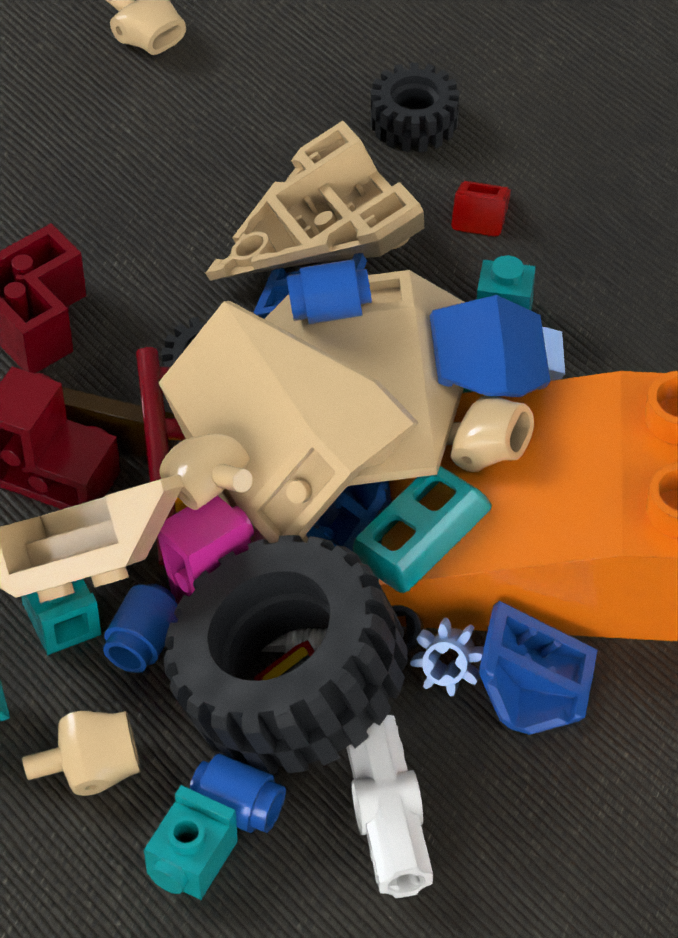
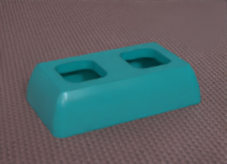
(435, 530)

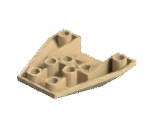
(397, 349)
(293, 411)

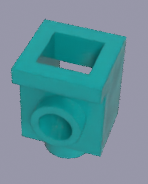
(507, 279)
(54, 611)
(210, 838)

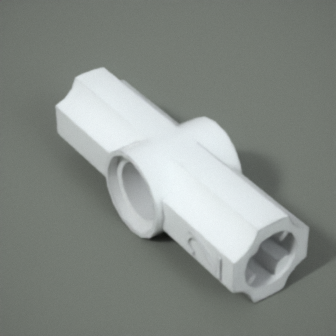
(390, 811)

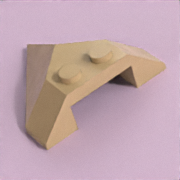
(323, 211)
(84, 541)

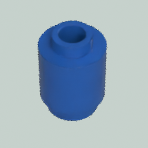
(328, 292)
(140, 627)
(242, 788)

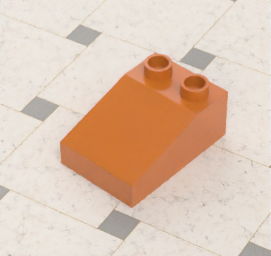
(575, 524)

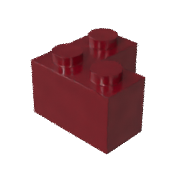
(36, 286)
(46, 452)

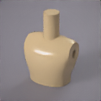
(147, 24)
(491, 433)
(207, 468)
(91, 751)

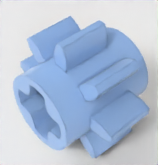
(449, 674)

